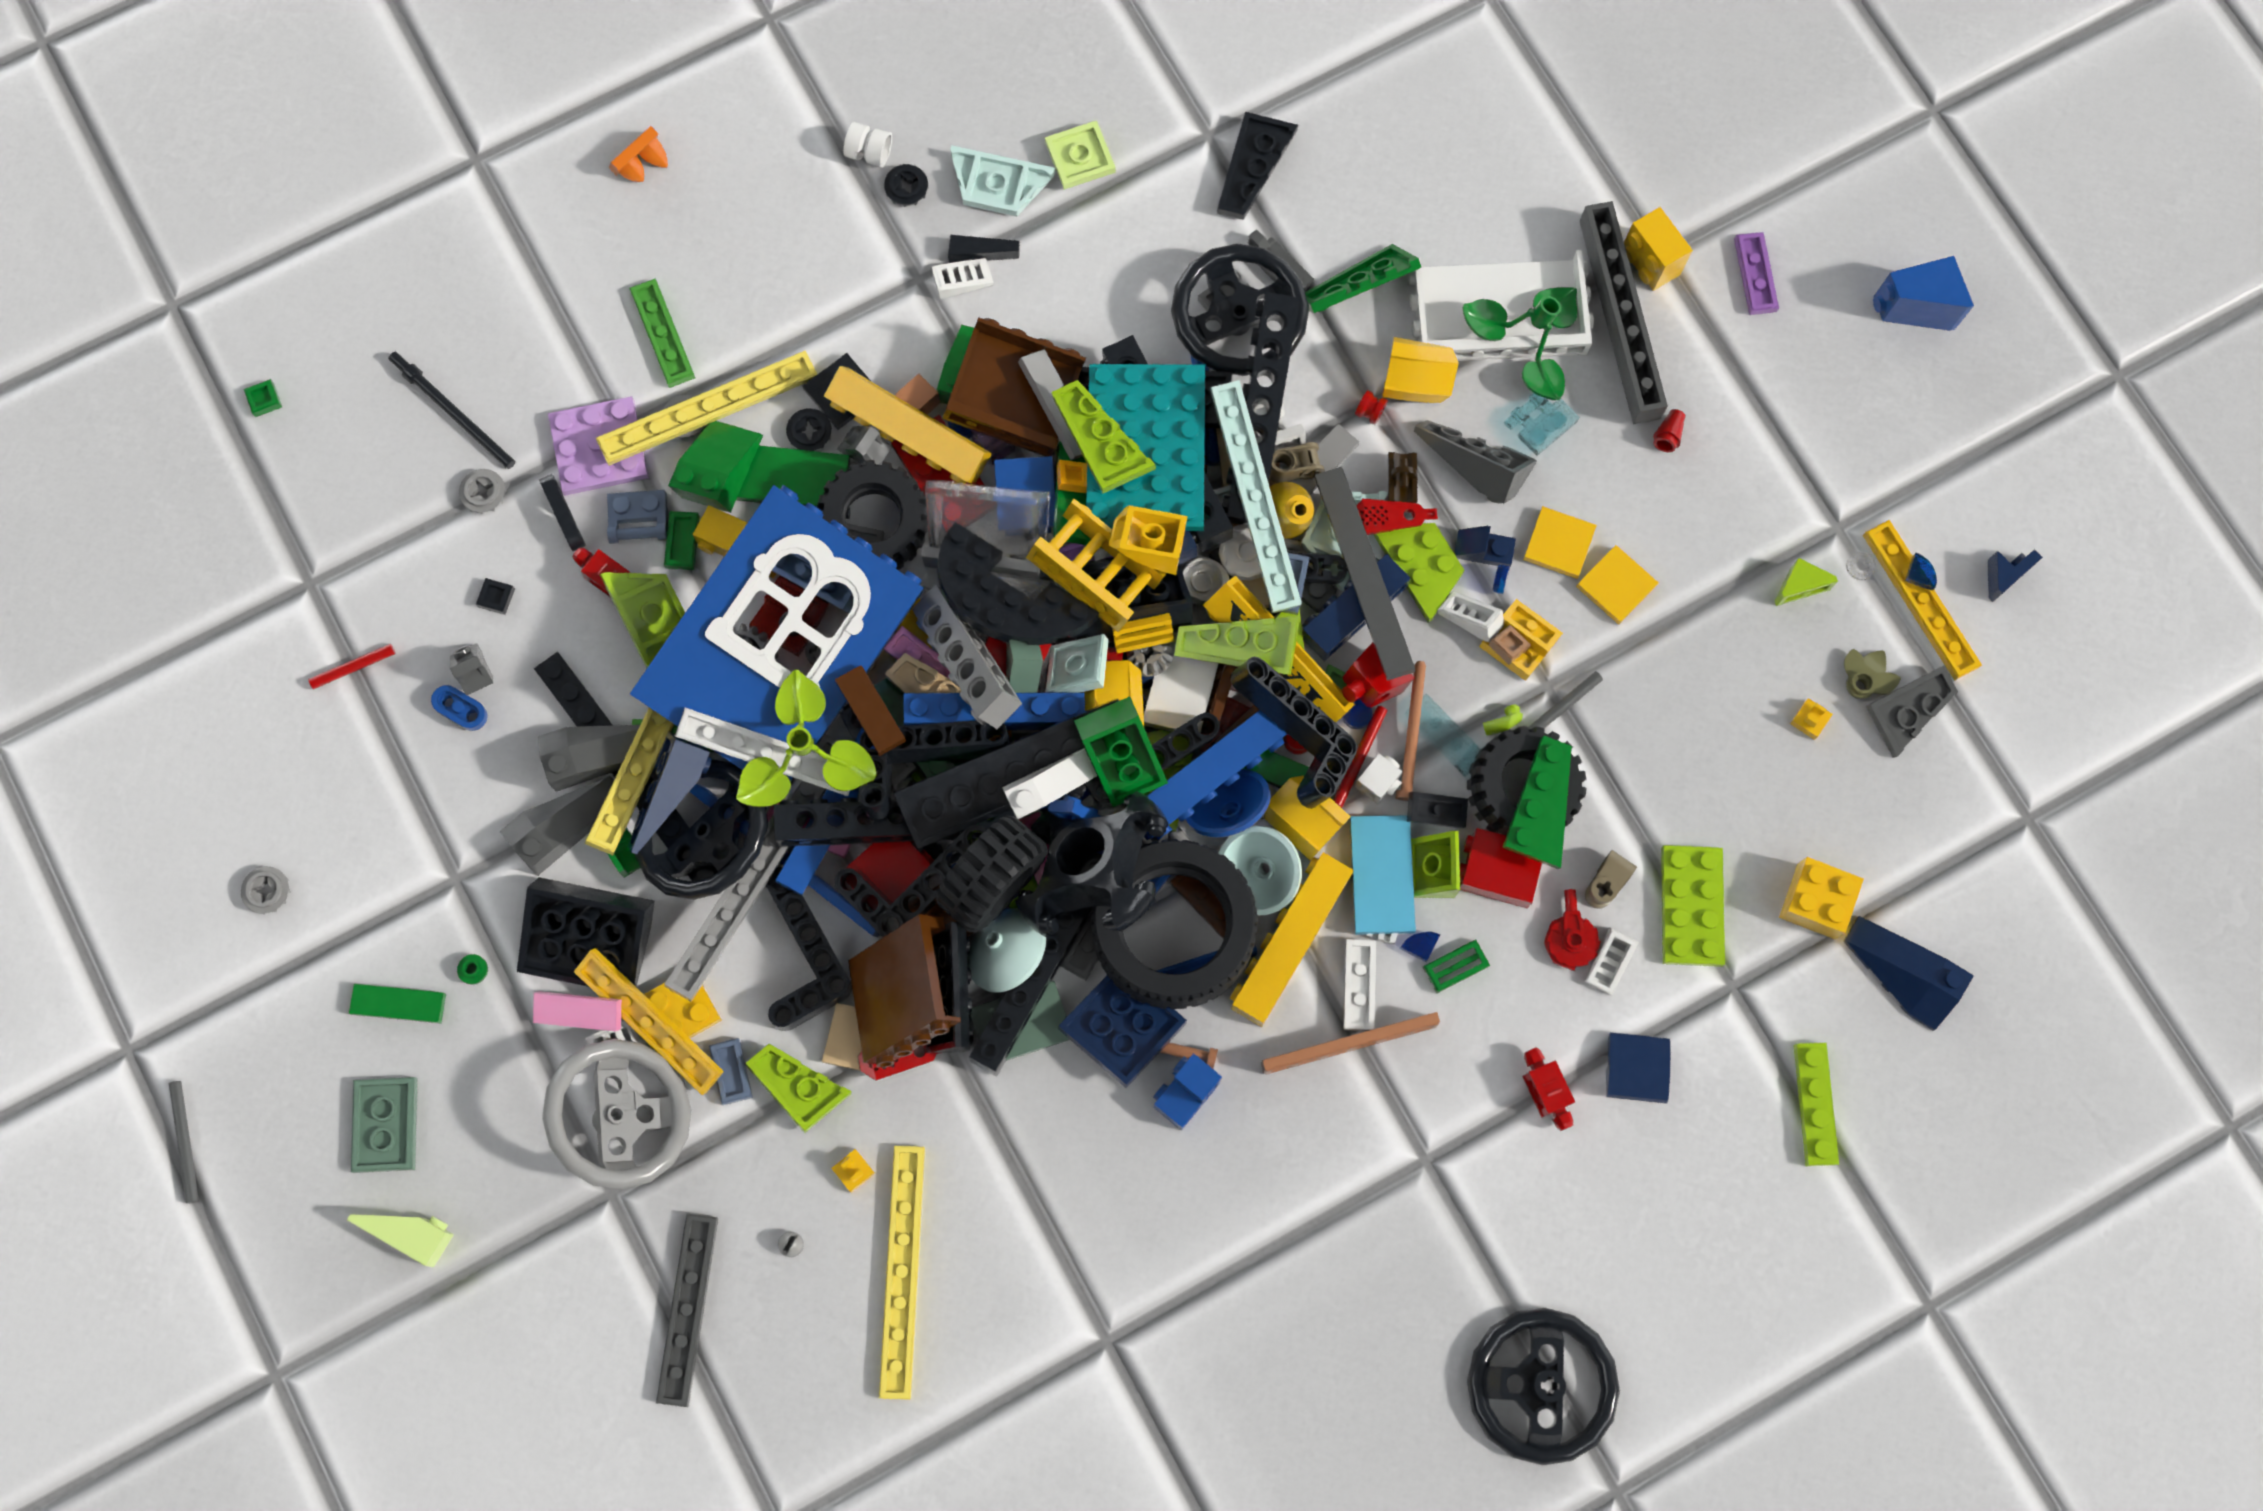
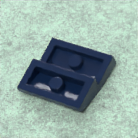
(1638, 1068)

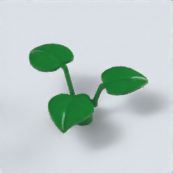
(1551, 308)

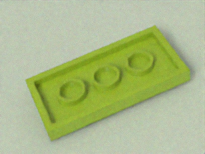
(1692, 906)

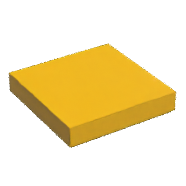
(1559, 542)
(1617, 584)

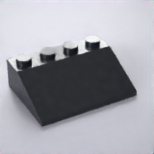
(1168, 597)
(571, 919)
(954, 976)

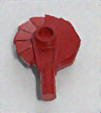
(1570, 938)

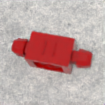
(595, 565)
(1548, 1089)

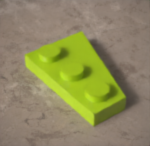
(796, 1088)

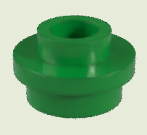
(480, 973)

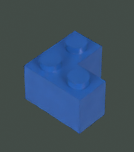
(1190, 1089)

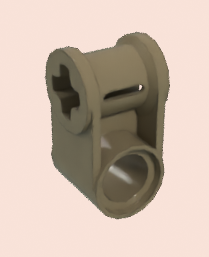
(1300, 460)
(1611, 877)

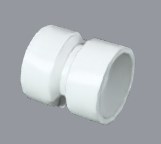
(867, 144)

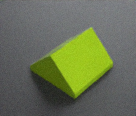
(1436, 865)

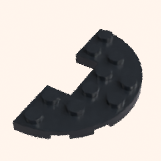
(995, 605)

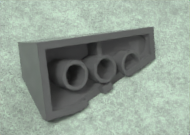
(1489, 470)
(583, 753)
(556, 826)

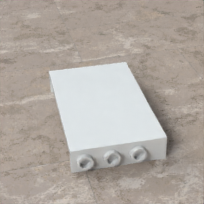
(1444, 289)

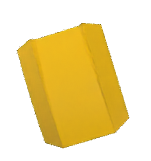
(1420, 372)
(1149, 537)
(1120, 682)
(1303, 826)

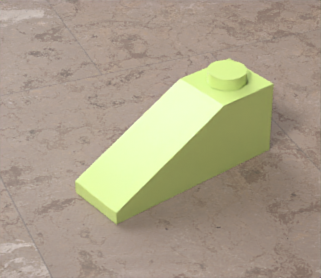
(414, 1236)

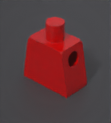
(1368, 682)

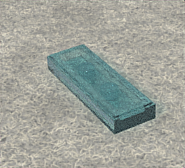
(1446, 735)

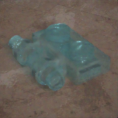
(1547, 427)

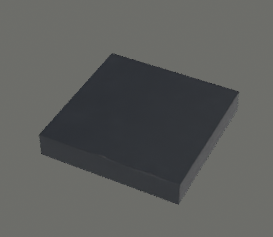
(819, 384)

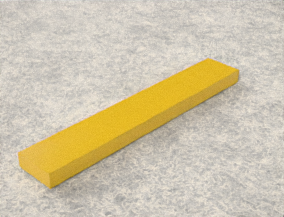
(1922, 602)
(649, 1022)

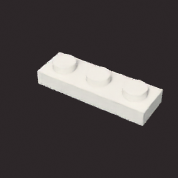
(1359, 985)

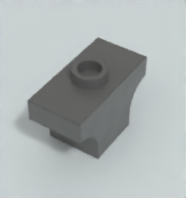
(864, 444)
(470, 669)

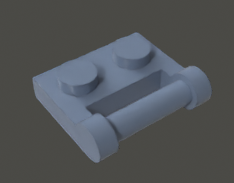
(636, 508)

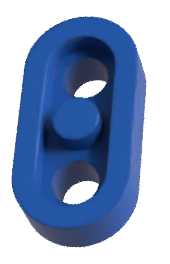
(460, 709)

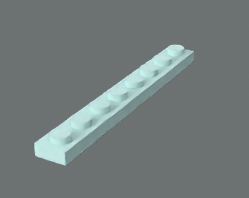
(1256, 496)

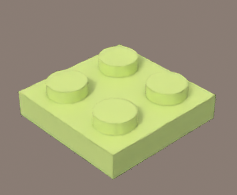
(1080, 155)

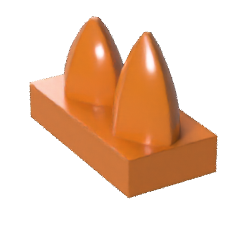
(648, 148)

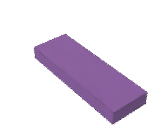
(1756, 273)

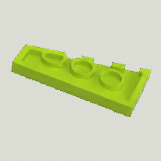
(1105, 447)
(1239, 640)

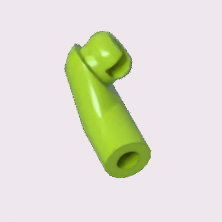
(1504, 723)

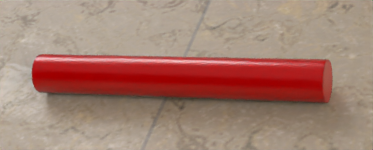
(351, 666)

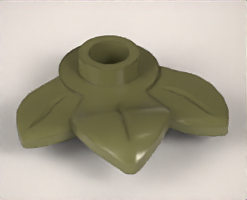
(1869, 671)

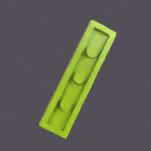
(1816, 1104)

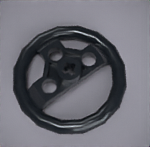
(1233, 312)
(707, 839)
(1490, 1382)

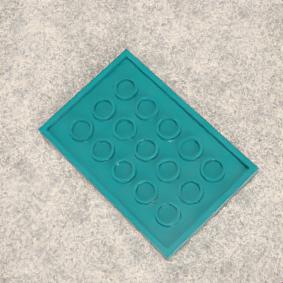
(1166, 418)

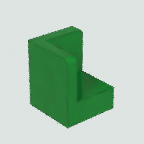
(623, 859)

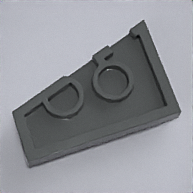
(1910, 708)

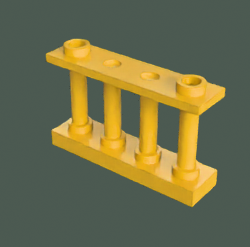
(1077, 582)

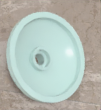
(1260, 846)
(1005, 952)

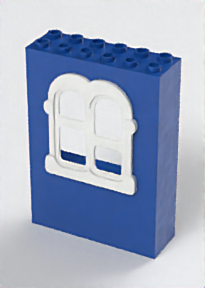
(729, 679)

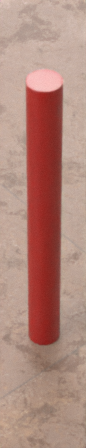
(1362, 751)

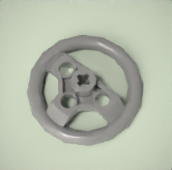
(665, 1112)

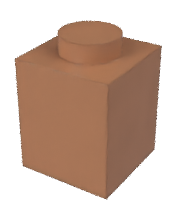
(919, 394)

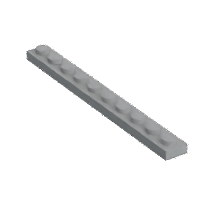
(737, 900)

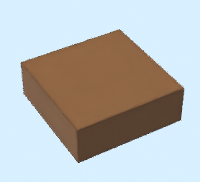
(1509, 644)

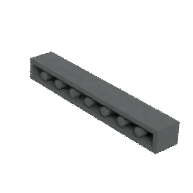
(1623, 313)

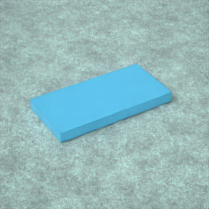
(1382, 875)

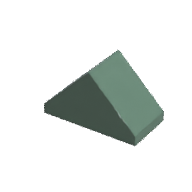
(1023, 666)

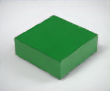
(262, 398)

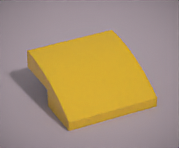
(1532, 628)

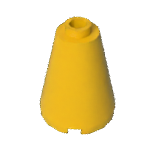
(1293, 508)

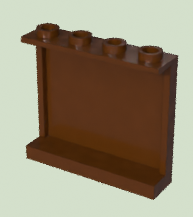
(994, 392)
(899, 992)

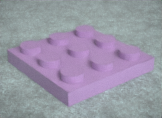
(578, 453)

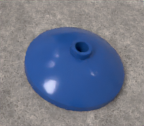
(1233, 808)

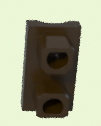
(1402, 477)

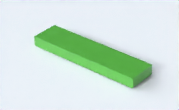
(662, 333)

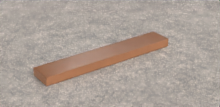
(1350, 1043)

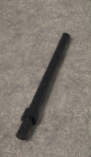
(414, 376)

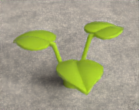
(847, 765)

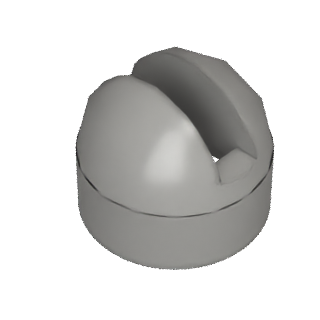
(795, 1249)

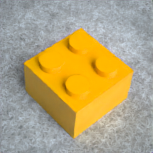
(1656, 249)
(1821, 898)

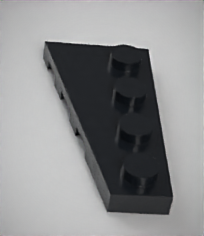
(1255, 156)

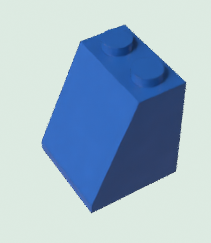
(1925, 296)
(1028, 474)

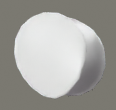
(1204, 578)

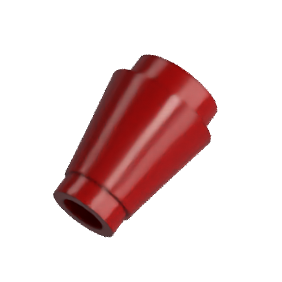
(1670, 431)

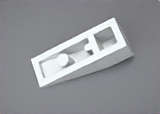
(1049, 783)

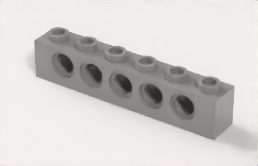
(967, 659)

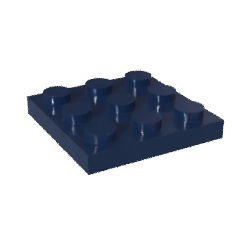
(1120, 1030)

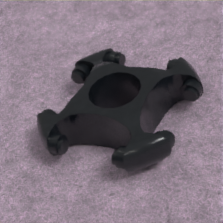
(1106, 883)

